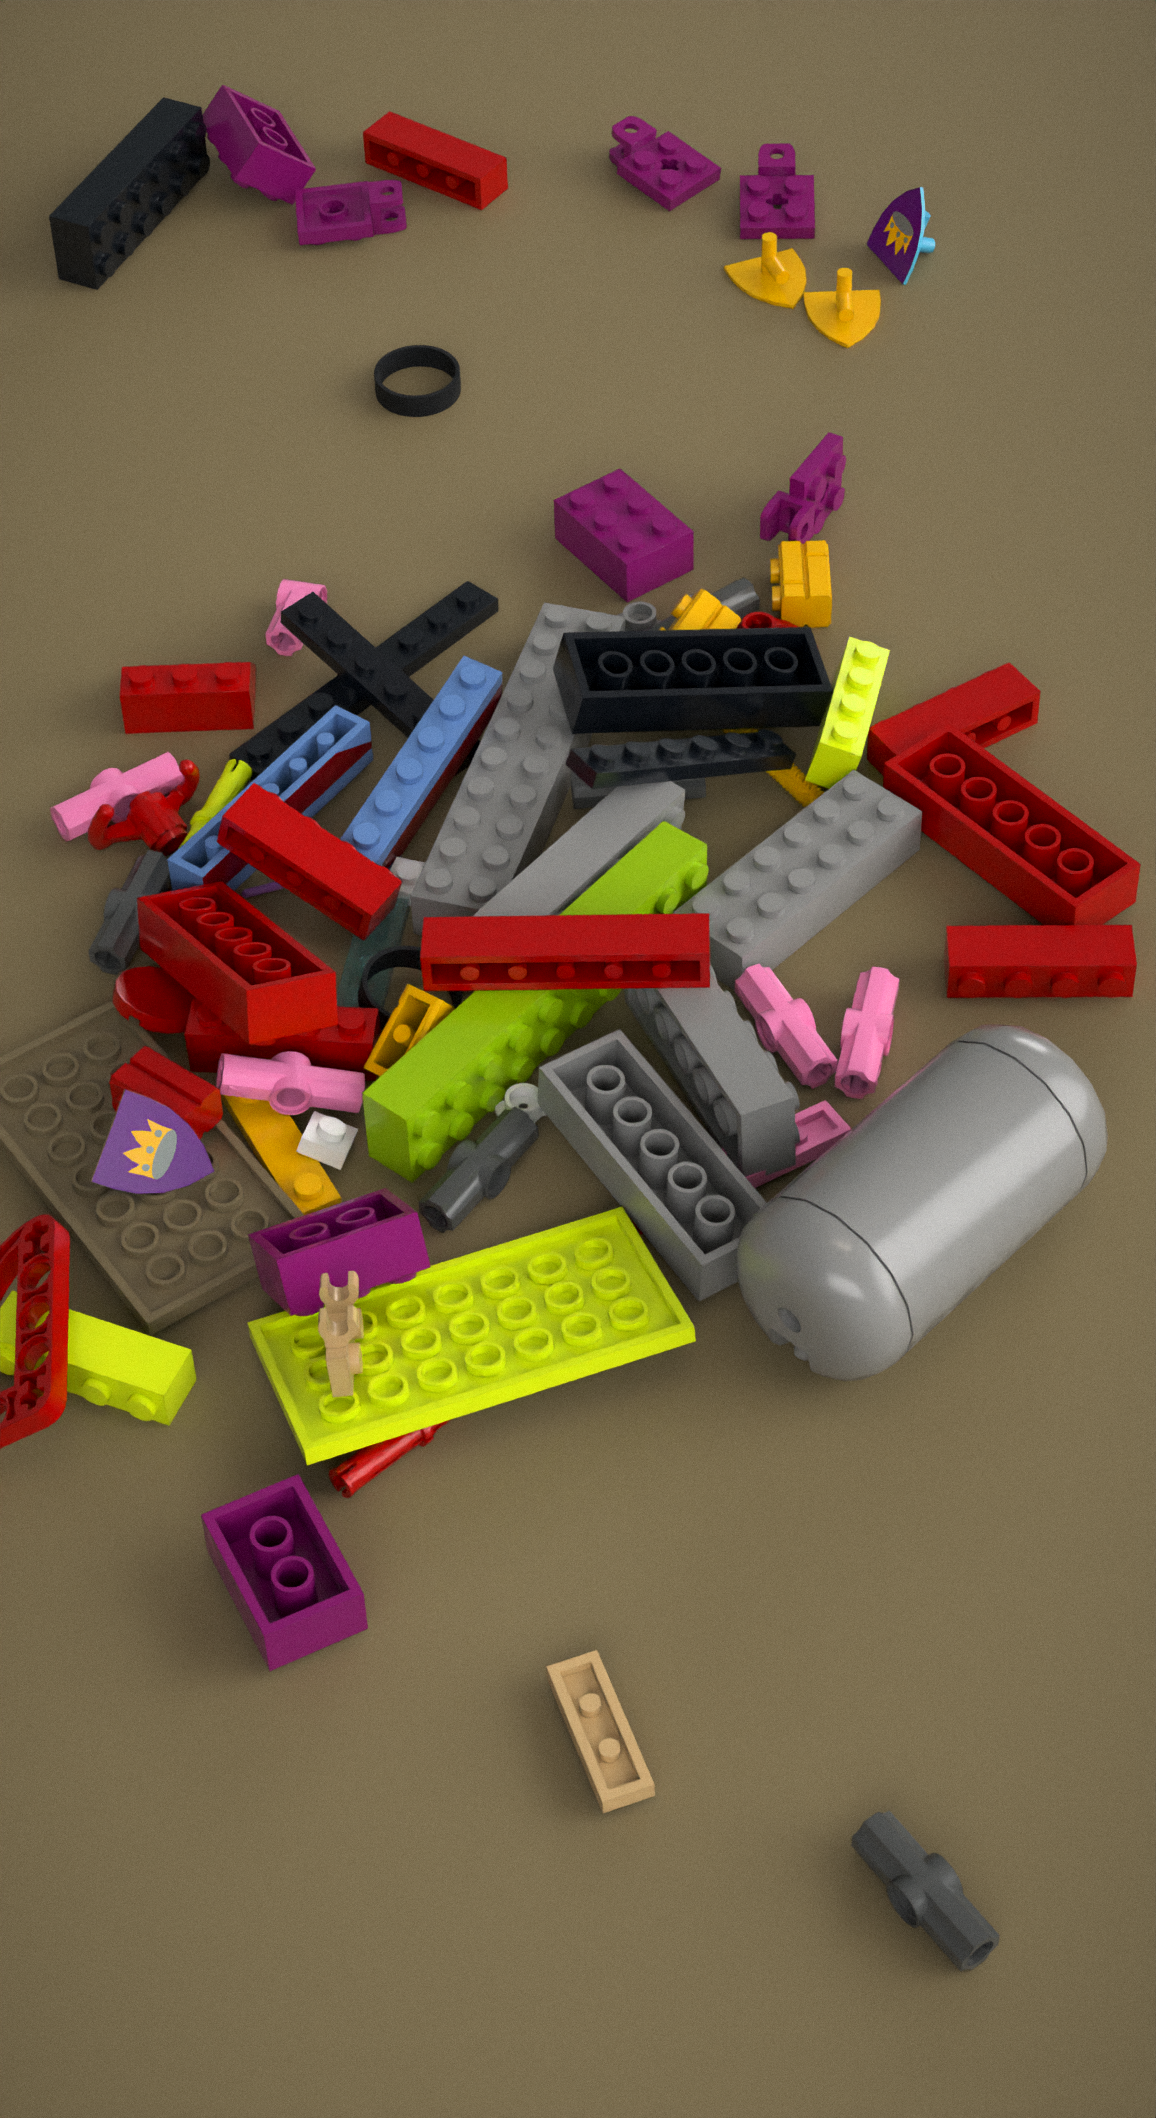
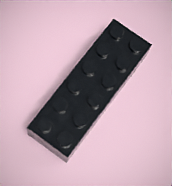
(129, 193)
(691, 680)

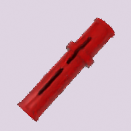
(376, 1458)

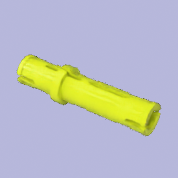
(224, 791)

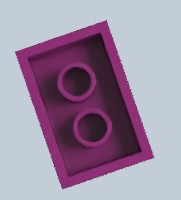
(257, 145)
(624, 535)
(366, 1235)
(284, 1572)

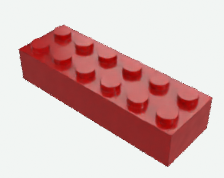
(1012, 832)
(238, 963)

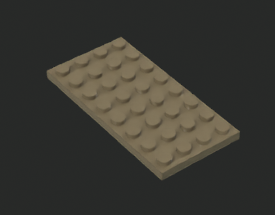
(153, 1249)

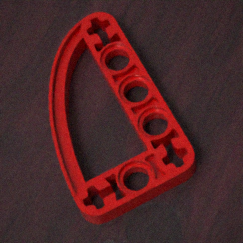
(40, 1393)

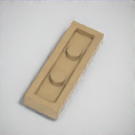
(600, 1731)

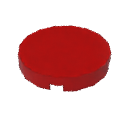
(153, 999)

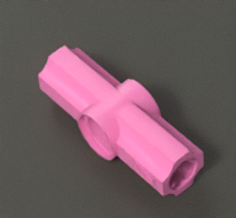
(117, 790)
(785, 1026)
(867, 1033)
(290, 1083)

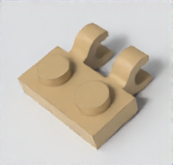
(339, 1327)

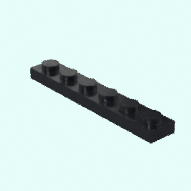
(360, 664)
(680, 759)

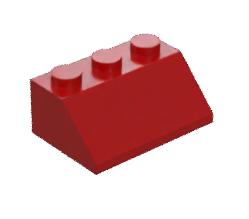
(188, 697)

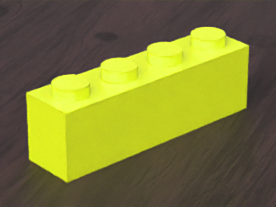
(848, 713)
(113, 1365)

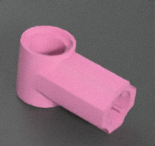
(288, 593)

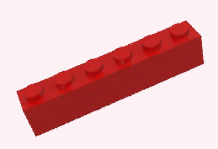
(566, 952)

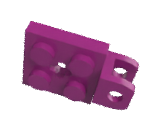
(648, 156)
(777, 186)
(349, 211)
(812, 494)

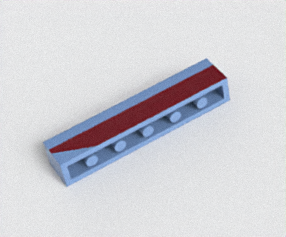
(426, 763)
(303, 777)

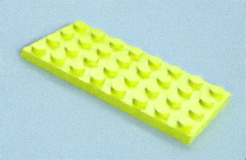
(477, 1334)

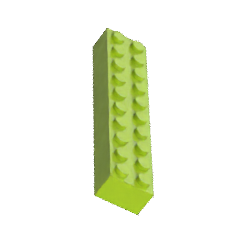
(503, 1035)

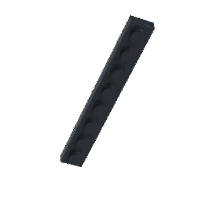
(407, 649)

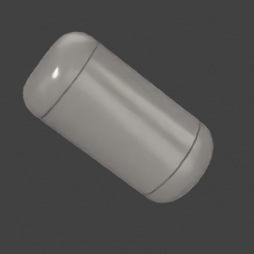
(921, 1201)

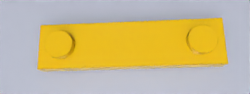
(274, 1143)

